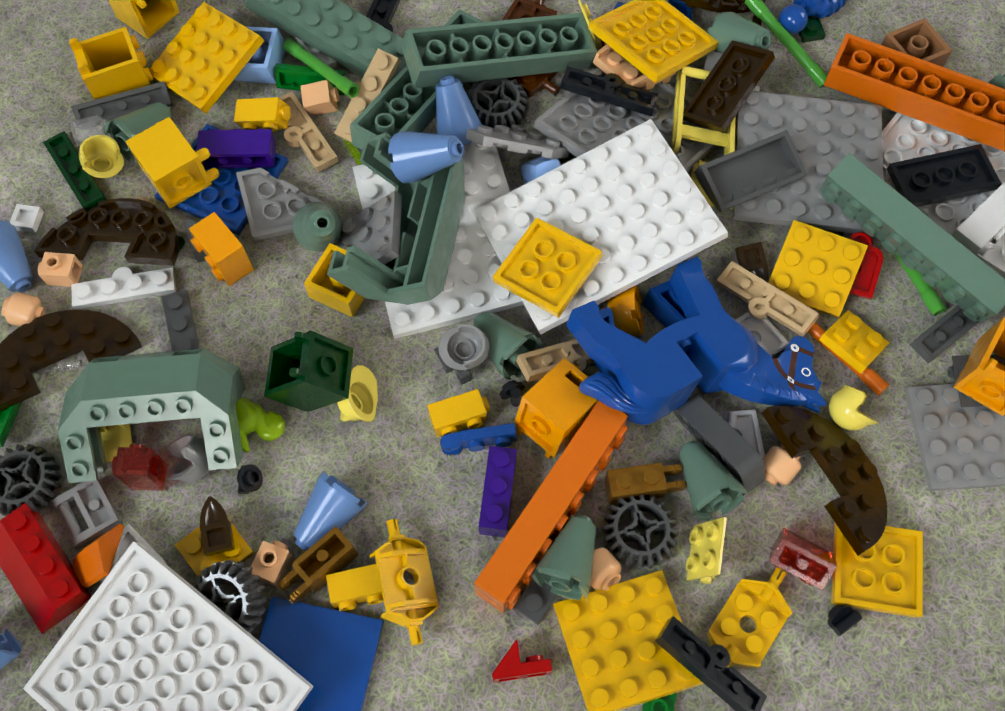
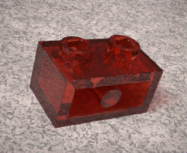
(140, 468)
(803, 559)

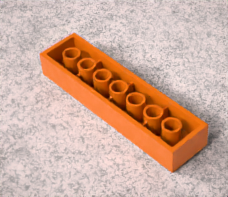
(920, 90)
(550, 507)

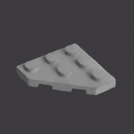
(517, 140)
(270, 203)
(376, 228)

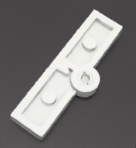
(123, 287)

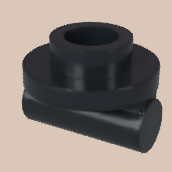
(512, 390)
(249, 479)
(843, 618)

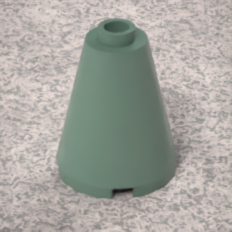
(734, 27)
(135, 122)
(309, 233)
(506, 342)
(709, 481)
(569, 560)

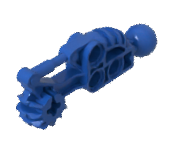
(795, 16)

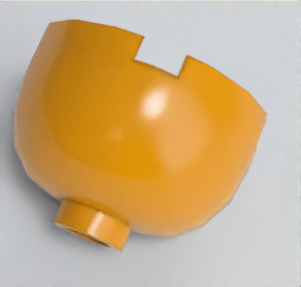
(627, 311)

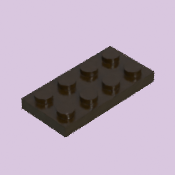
(728, 86)

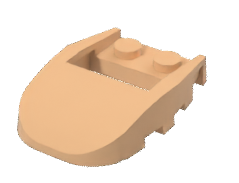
(612, 62)

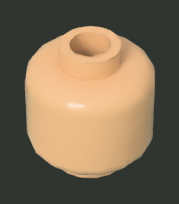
(22, 309)
(780, 466)
(605, 570)

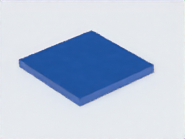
(224, 194)
(327, 649)

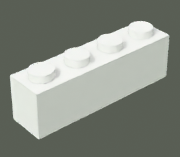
(984, 224)

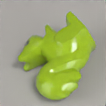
(254, 418)

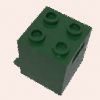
(309, 371)

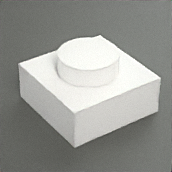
(26, 218)

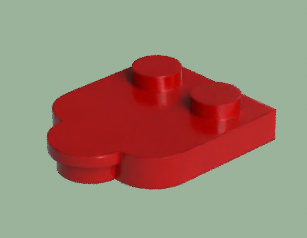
(869, 270)

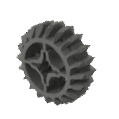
(493, 97)
(29, 461)
(636, 507)
(232, 580)

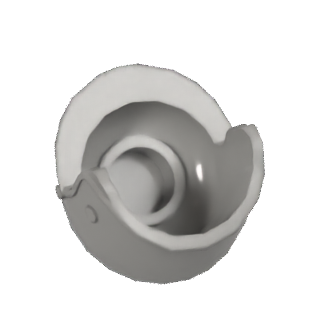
(464, 347)
(192, 459)

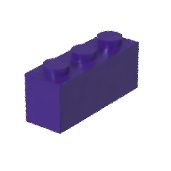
(238, 148)
(497, 491)

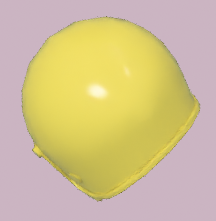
(101, 156)
(845, 409)

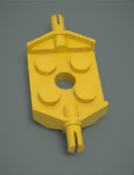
(404, 602)
(764, 606)

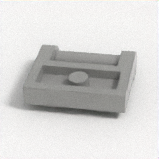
(95, 508)

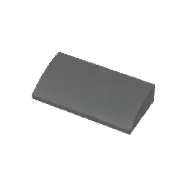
(751, 171)

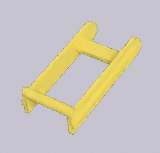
(693, 133)

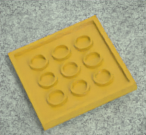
(653, 37)
(205, 56)
(615, 644)

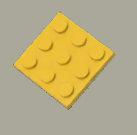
(547, 267)
(817, 267)
(883, 577)

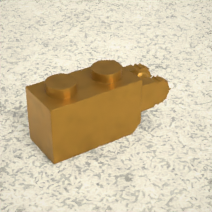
(642, 480)
(323, 558)

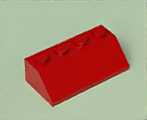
(39, 568)

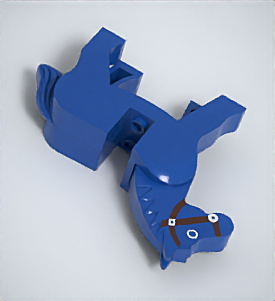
(695, 348)

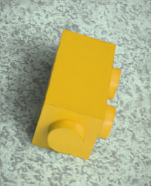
(262, 113)
(458, 413)
(354, 587)

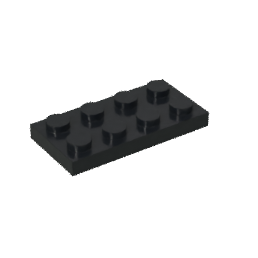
(944, 175)

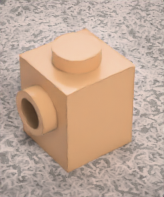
(320, 98)
(60, 269)
(272, 562)

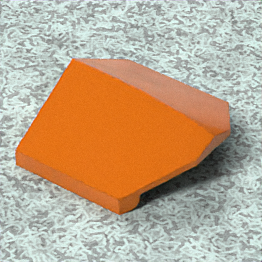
(97, 558)

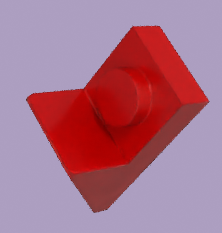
(511, 667)

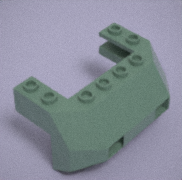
(427, 235)
(151, 390)

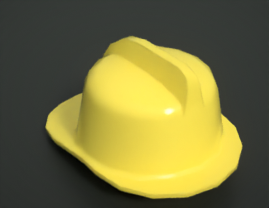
(362, 396)

